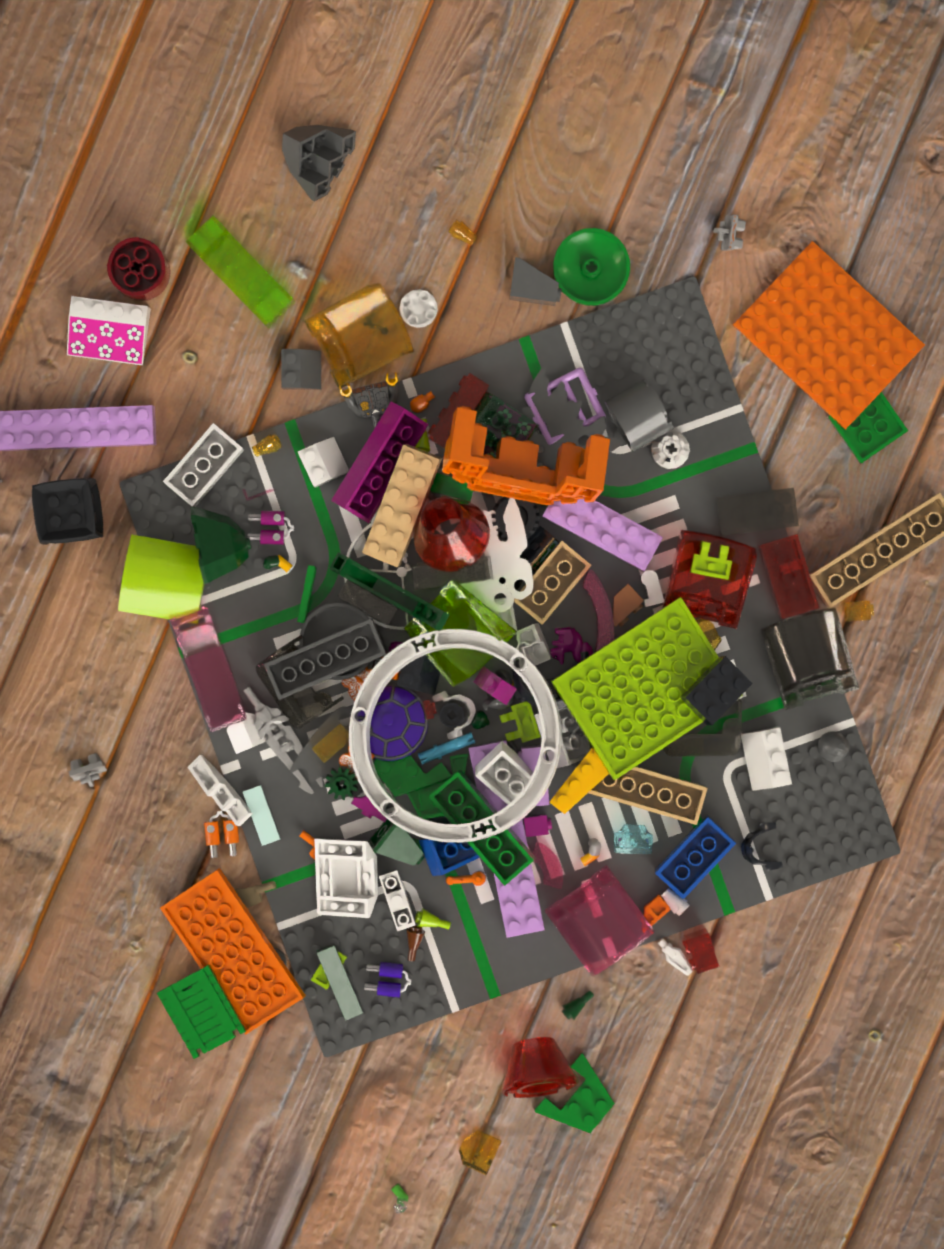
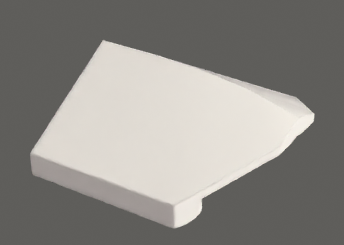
(244, 734)

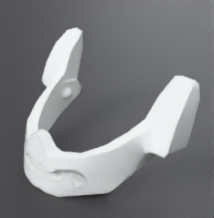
(469, 705)

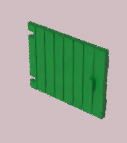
(201, 1012)

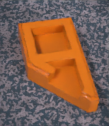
(655, 910)

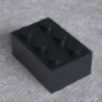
(716, 690)

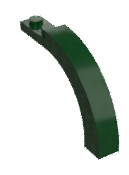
(389, 591)

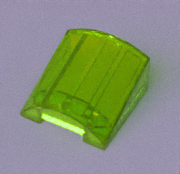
(464, 613)

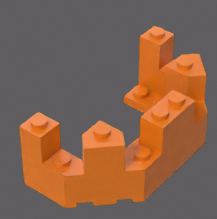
(514, 471)

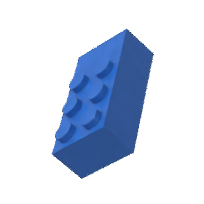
(695, 856)

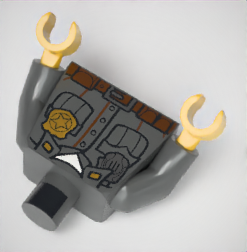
(371, 399)

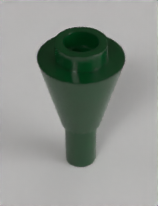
(574, 1007)

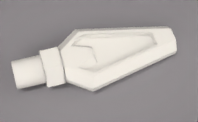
(675, 957)

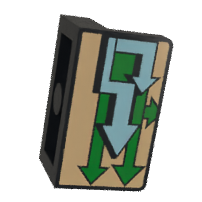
(539, 548)

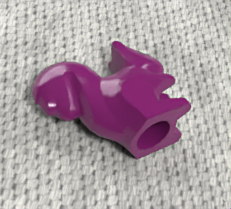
(569, 641)

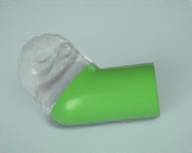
(402, 1199)

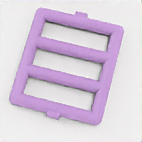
(591, 393)

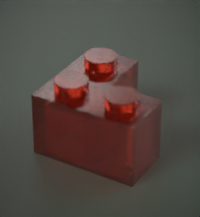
(701, 950)

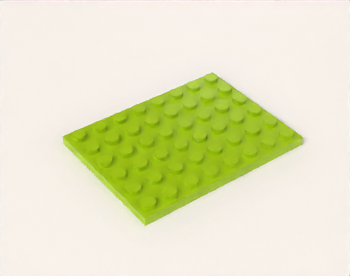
(633, 688)

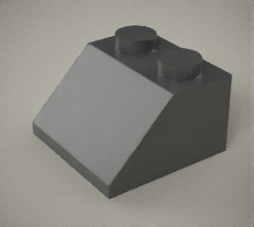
(300, 369)

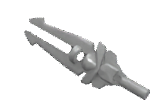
(269, 721)

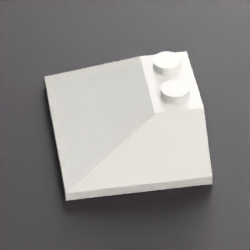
(345, 877)

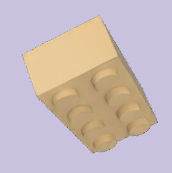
(553, 582)

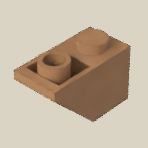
(624, 603)

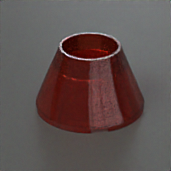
(458, 547)
(537, 1069)

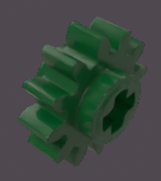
(348, 786)

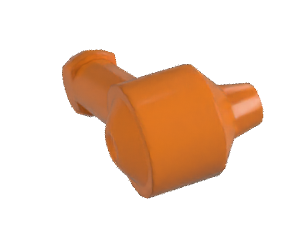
(478, 879)

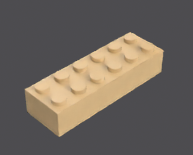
(402, 505)
(655, 793)

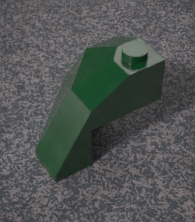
(219, 542)

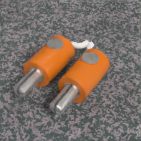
(212, 834)

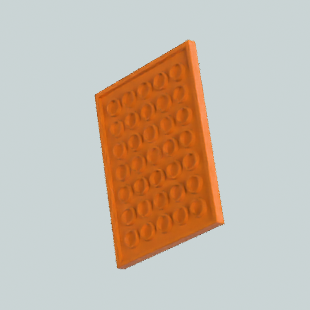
(828, 335)

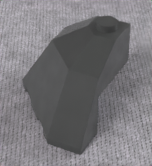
(317, 156)

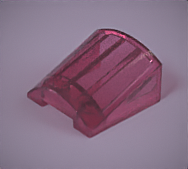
(600, 922)

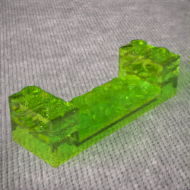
(240, 271)

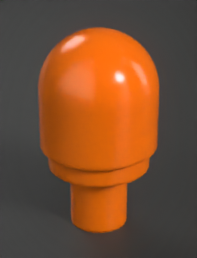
(421, 402)

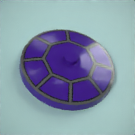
(396, 724)

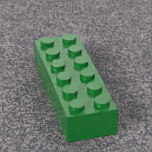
(465, 804)

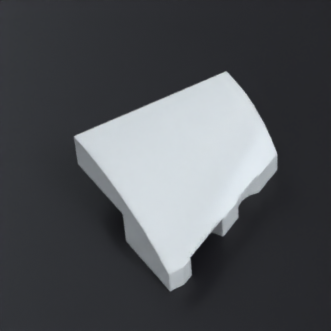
(533, 645)

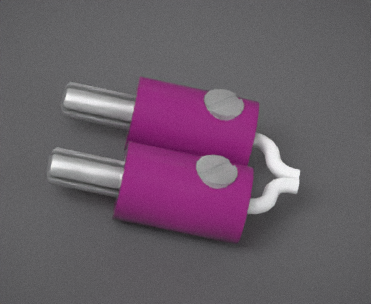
(271, 536)

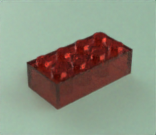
(788, 576)

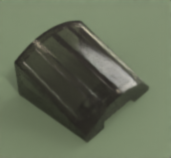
(809, 657)

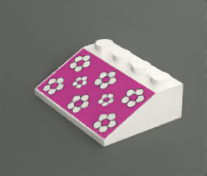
(107, 330)

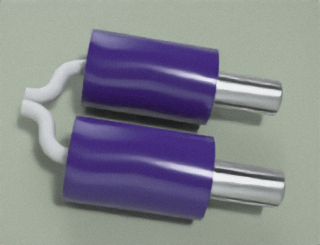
(388, 970)

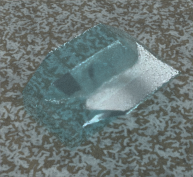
(633, 840)

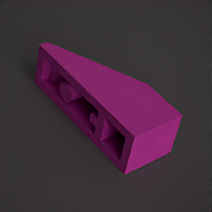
(495, 685)

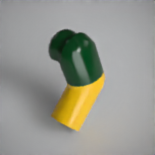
(277, 560)

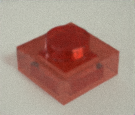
(430, 709)

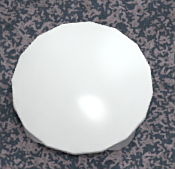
(418, 308)

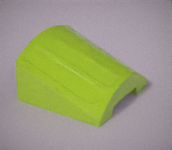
(161, 579)

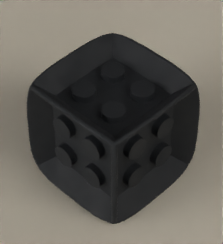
(67, 511)

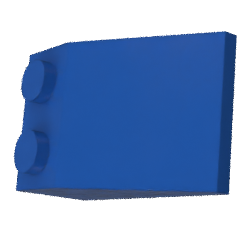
(446, 856)

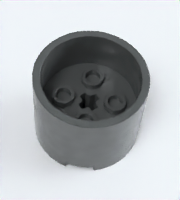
(639, 415)

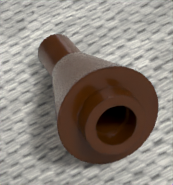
(414, 936)

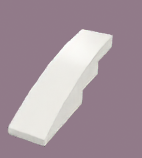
(221, 791)

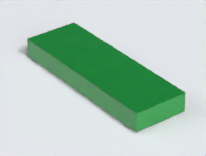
(307, 592)

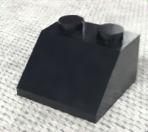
(420, 676)

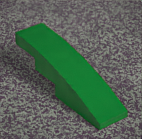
(450, 487)

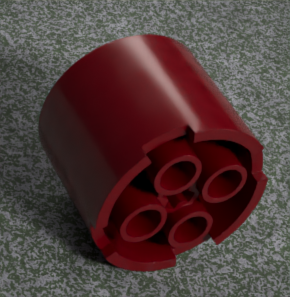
(153, 274)

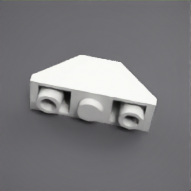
(397, 900)

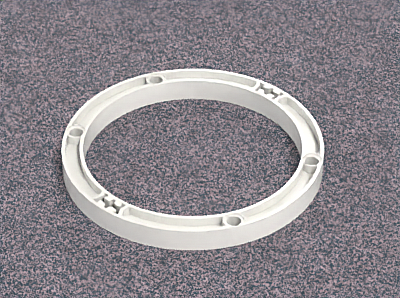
(360, 735)

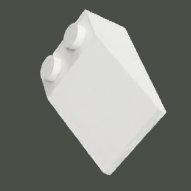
(503, 772)

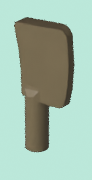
(252, 895)

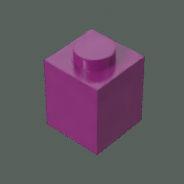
(537, 825)

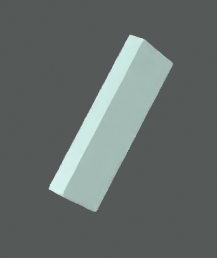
(261, 815)

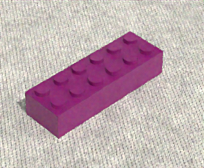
(372, 470)

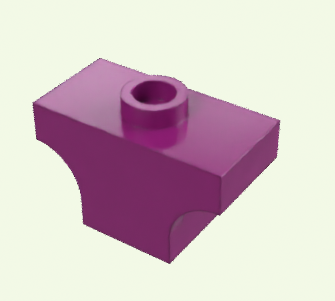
(367, 807)

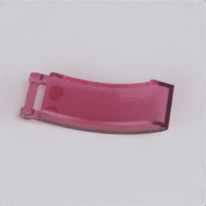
(602, 607)
(209, 670)

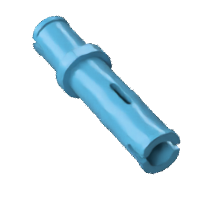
(446, 748)

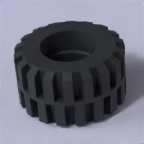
(531, 510)

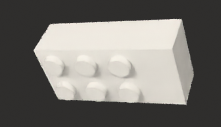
(203, 465)

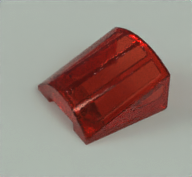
(709, 596)

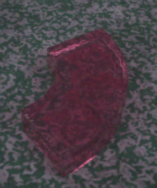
(549, 864)

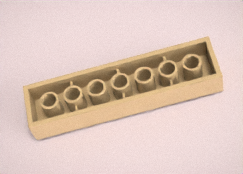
(880, 552)

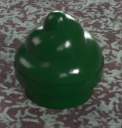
(480, 720)

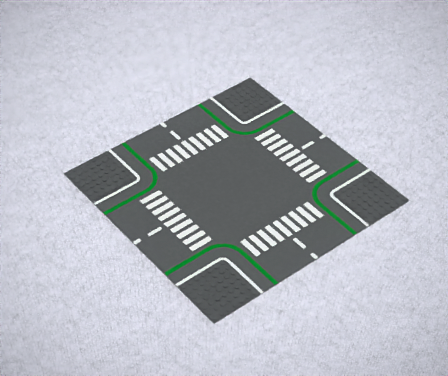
(823, 820)

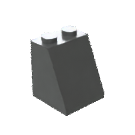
(533, 286)

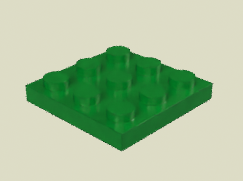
(872, 429)

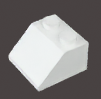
(323, 461)

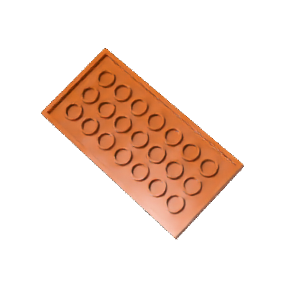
(227, 937)

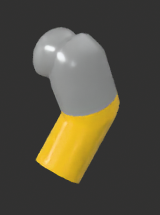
(594, 852)

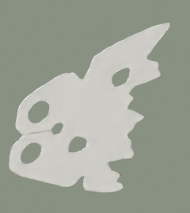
(505, 562)

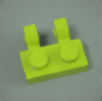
(711, 566)
(524, 720)

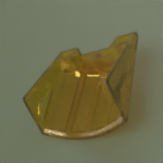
(360, 334)

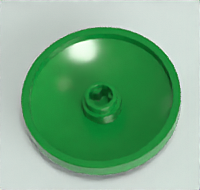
(591, 266)

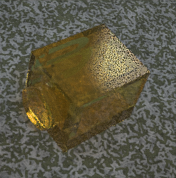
(858, 610)

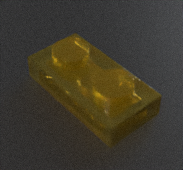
(331, 743)

